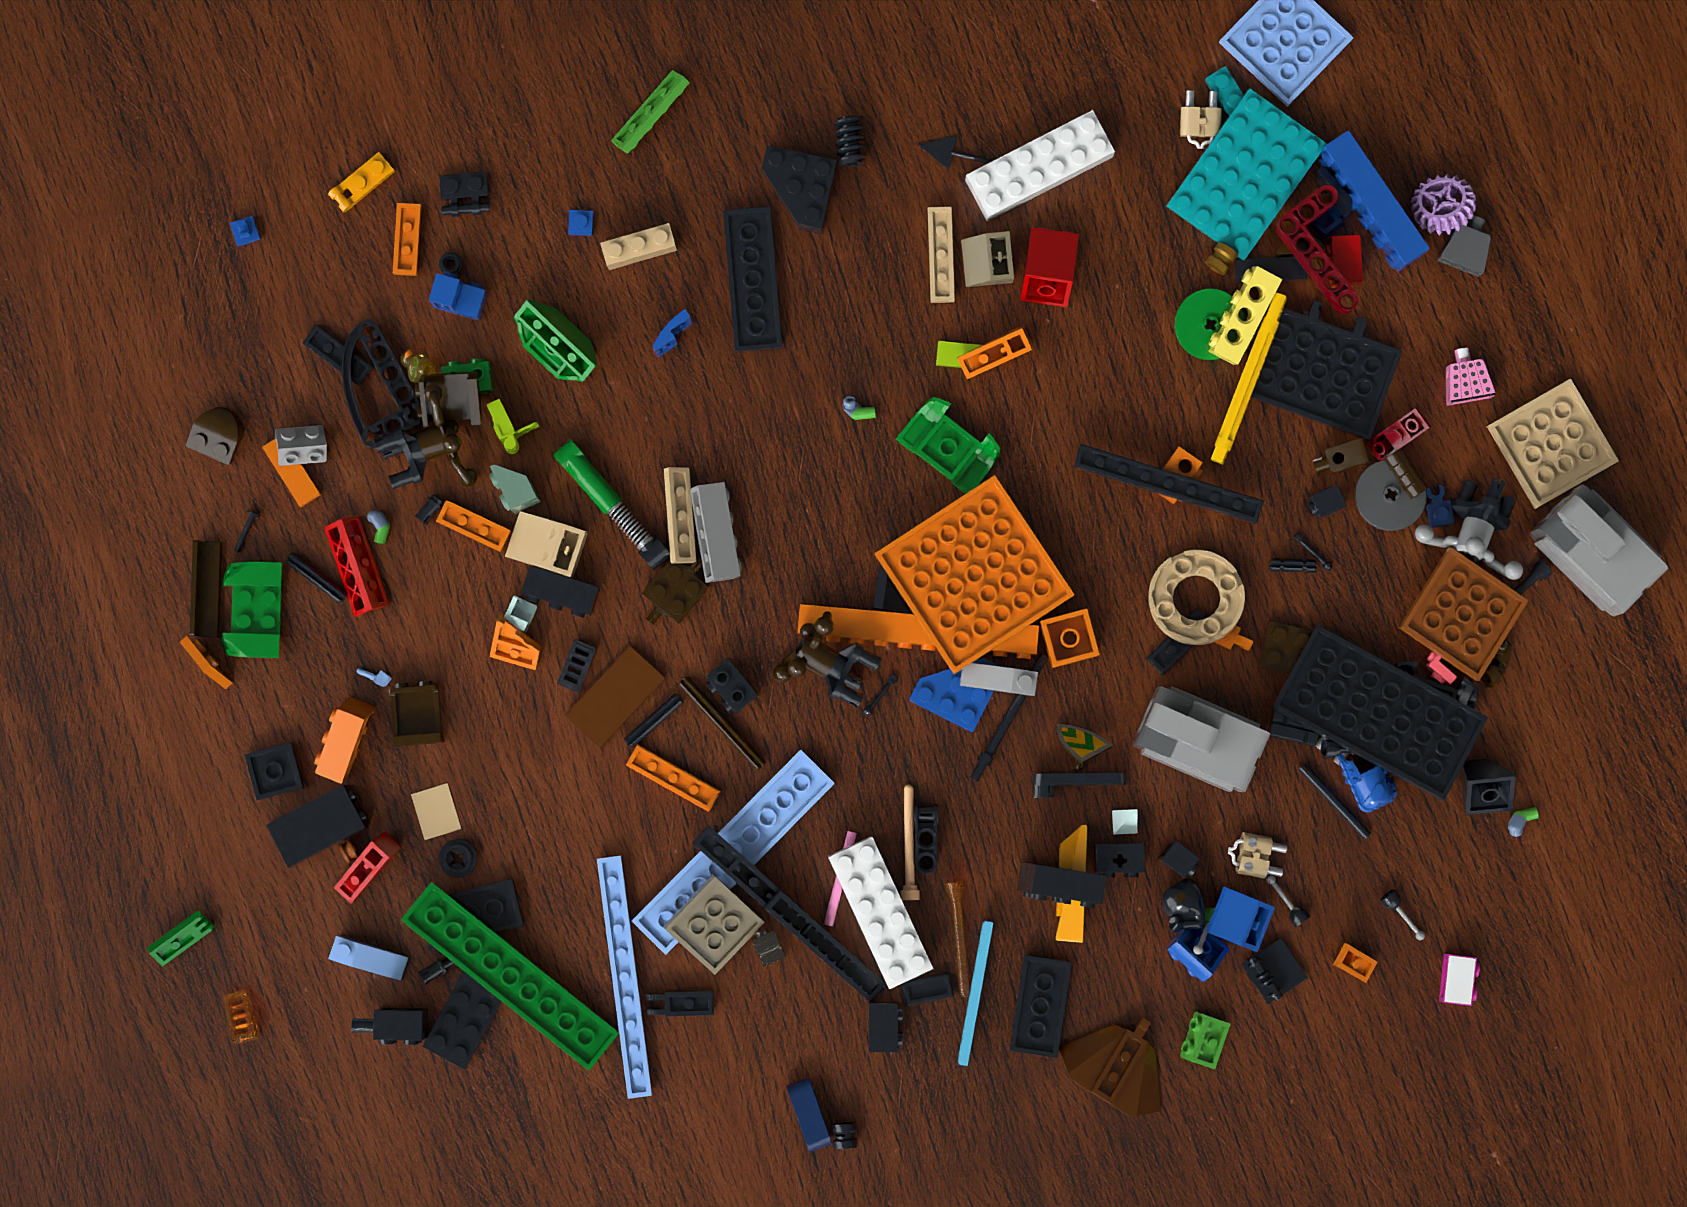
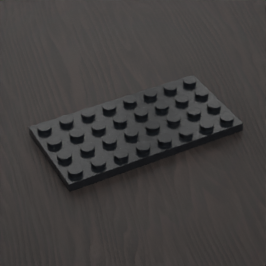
(1380, 713)

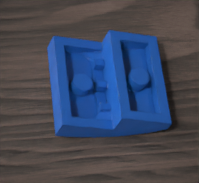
(666, 338)

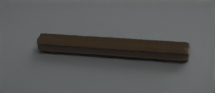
(722, 723)

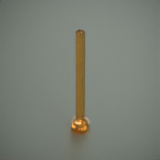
(954, 892)

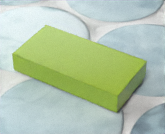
(949, 351)

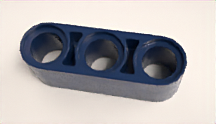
(809, 1114)

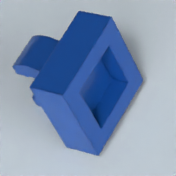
(245, 231)

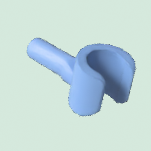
(381, 679)

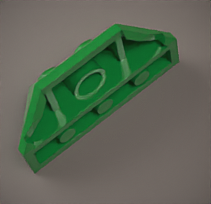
(555, 341)

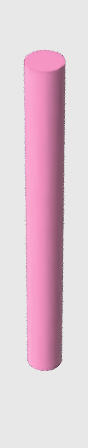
(837, 888)

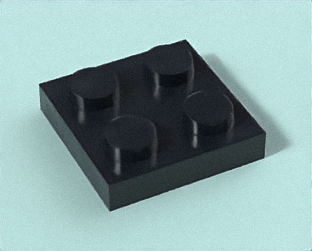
(274, 771)

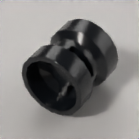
(844, 1141)

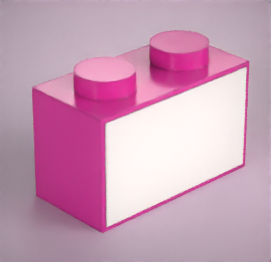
(1459, 979)

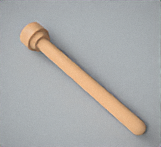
(909, 889)

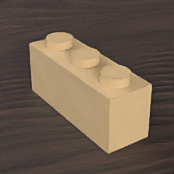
(638, 246)

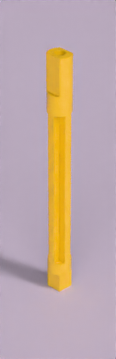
(1248, 379)

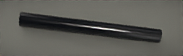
(1334, 801)

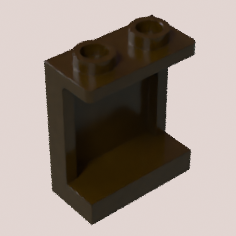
(416, 714)

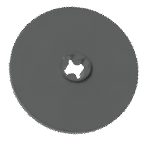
(1379, 510)

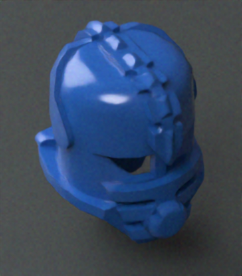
(1368, 785)

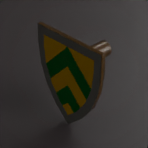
(1081, 743)

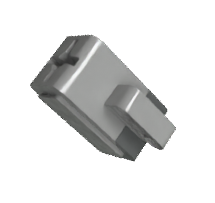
(1598, 550)
(1200, 739)

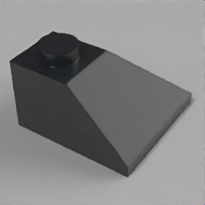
(1486, 787)

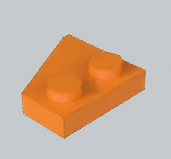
(514, 645)
(205, 662)

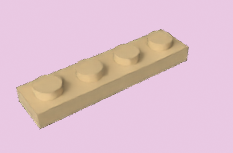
(940, 254)
(679, 515)

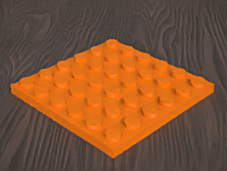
(974, 574)

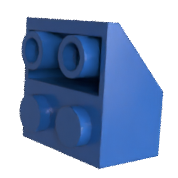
(1240, 919)

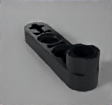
(1044, 783)

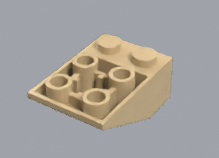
(546, 544)

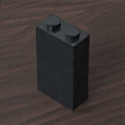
(318, 825)

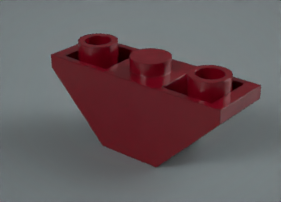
(1398, 434)

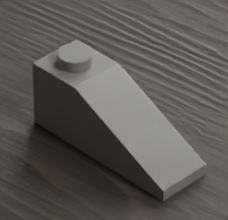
(999, 679)

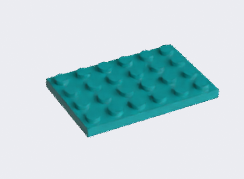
(1246, 174)

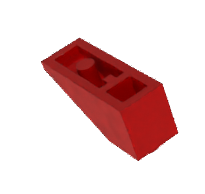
(367, 866)

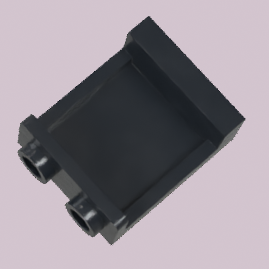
(887, 595)

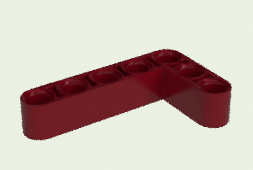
(1314, 251)

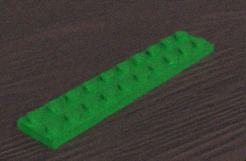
(509, 976)

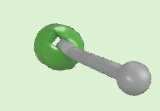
(1208, 915)

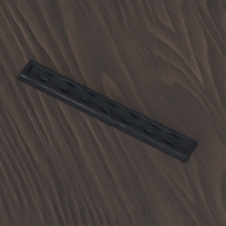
(1168, 483)

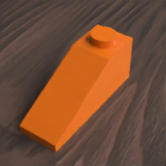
(995, 352)

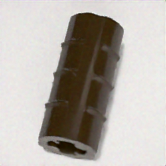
(1406, 474)

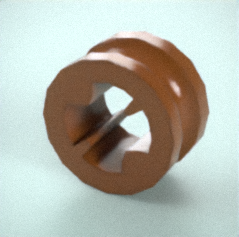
(348, 851)

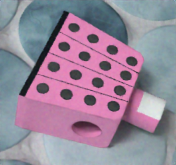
(1467, 379)

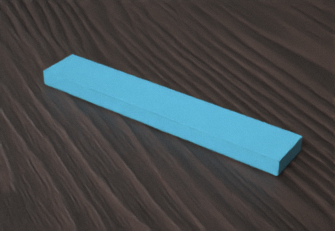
(975, 992)

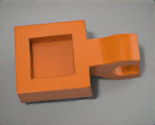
(1233, 638)

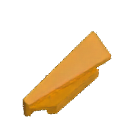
(1072, 857)

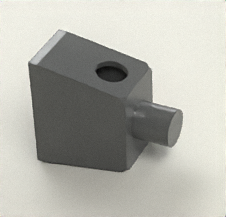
(1467, 248)

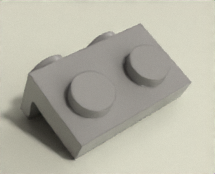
(301, 445)

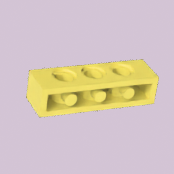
(1267, 286)

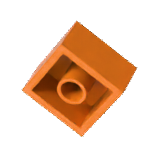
(1069, 638)

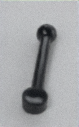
(1326, 564)
(891, 680)

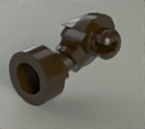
(1494, 672)

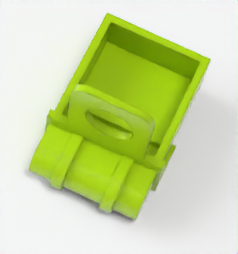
(505, 429)

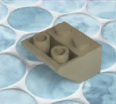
(987, 259)

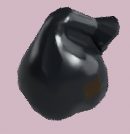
(1184, 905)

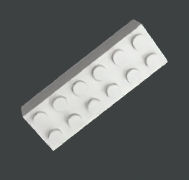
(1039, 165)
(880, 912)

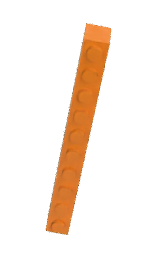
(902, 629)

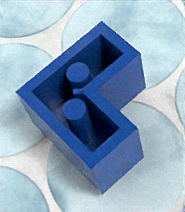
(458, 298)

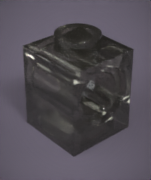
(768, 947)

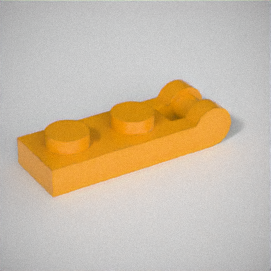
(362, 182)

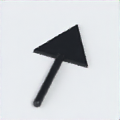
(944, 149)

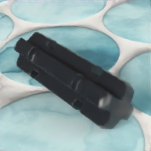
(1292, 565)

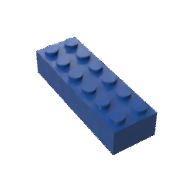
(1373, 202)

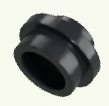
(450, 256)

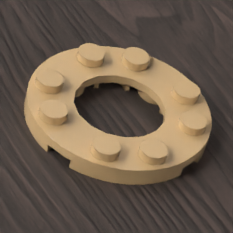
(1201, 564)

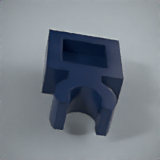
(1328, 222)
(1439, 511)

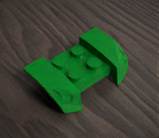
(949, 446)
(254, 609)

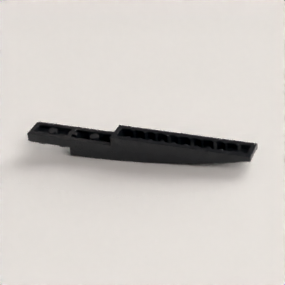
(788, 913)

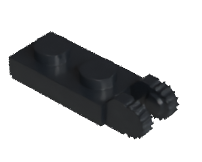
(683, 1003)

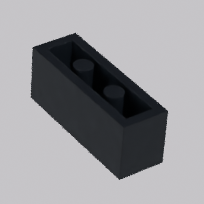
(560, 591)

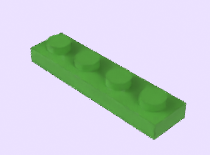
(650, 111)

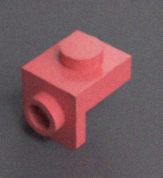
(1439, 671)

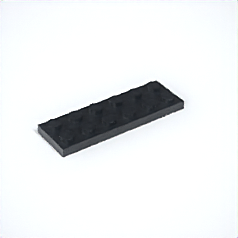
(752, 279)

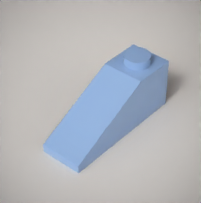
(368, 957)

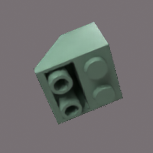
(516, 489)

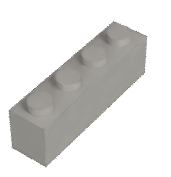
(715, 532)

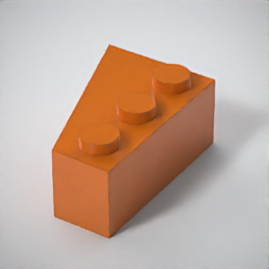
(343, 739)

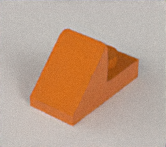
(1355, 962)

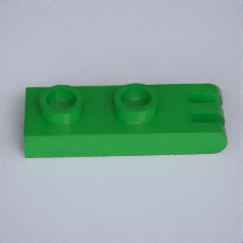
(180, 938)

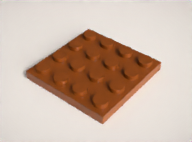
(1463, 614)

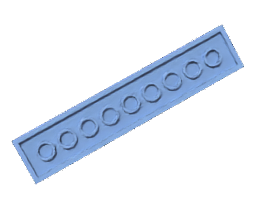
(750, 832)

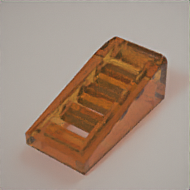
(238, 1038)

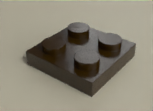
(1282, 647)

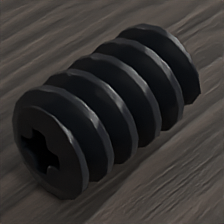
(849, 141)

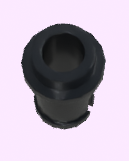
(429, 509)

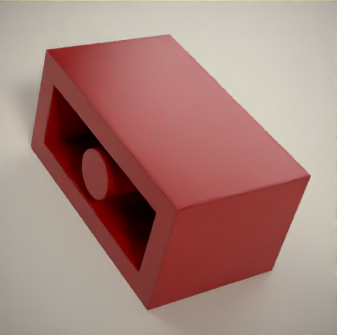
(1346, 256)

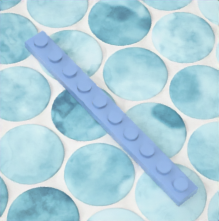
(624, 977)

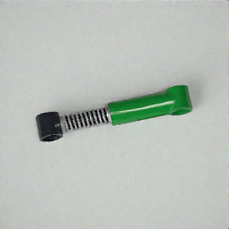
(610, 502)

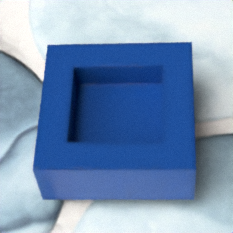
(581, 222)

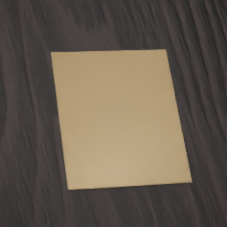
(436, 811)

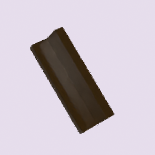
(205, 589)

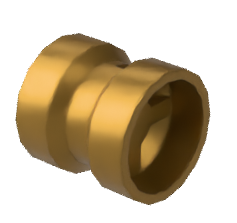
(1221, 258)

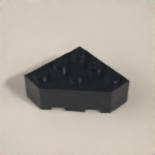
(801, 184)
(1061, 884)

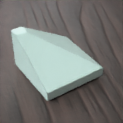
(1124, 821)

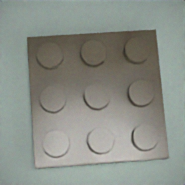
(713, 924)

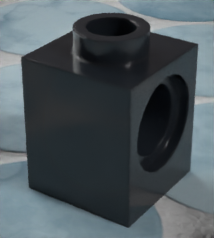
(1326, 502)

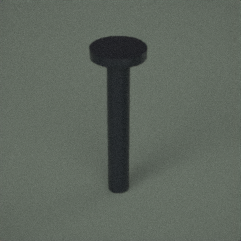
(246, 529)

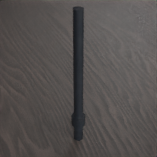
(985, 758)

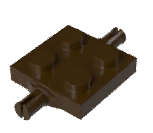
(675, 591)

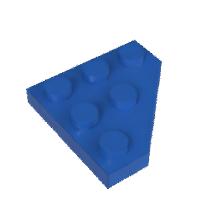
(949, 700)

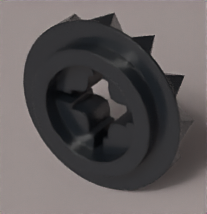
(446, 857)

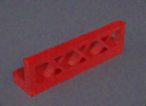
(359, 563)

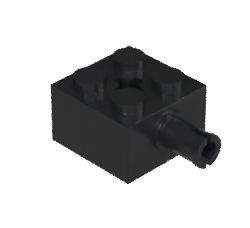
(395, 1024)

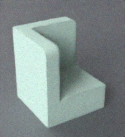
(520, 613)

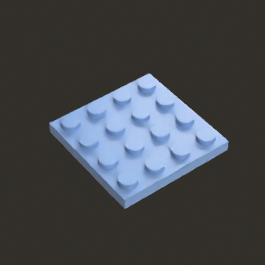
(1286, 44)

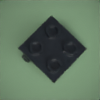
(1274, 971)

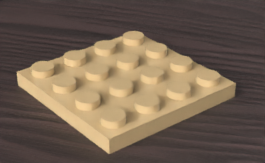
(1552, 443)

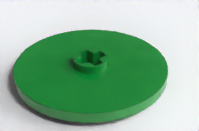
(1192, 318)

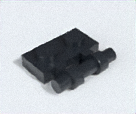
(464, 187)

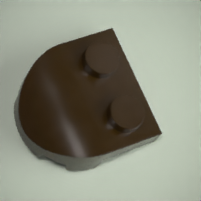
(216, 434)

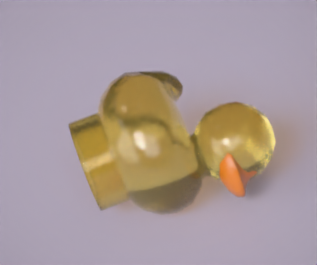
(417, 365)

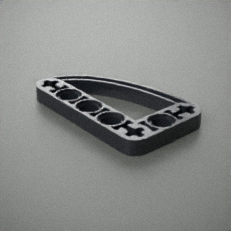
(392, 385)

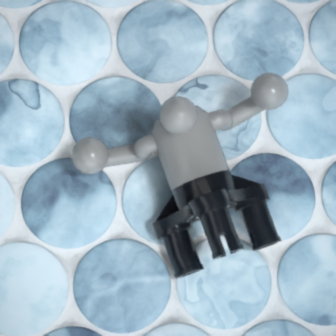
(1478, 526)

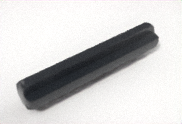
(316, 578)
(653, 720)

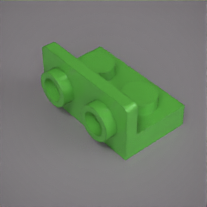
(1204, 1040)

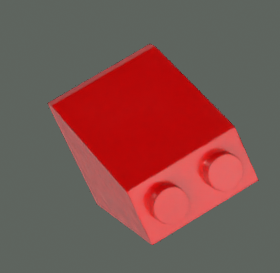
(1049, 267)

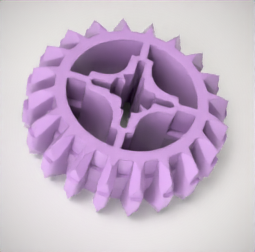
(1446, 212)

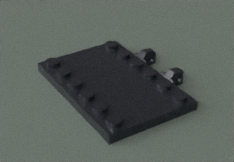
(1326, 372)

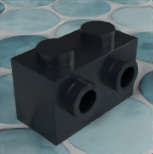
(731, 686)

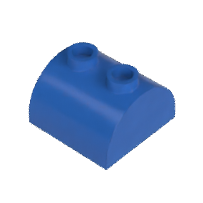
(1199, 965)

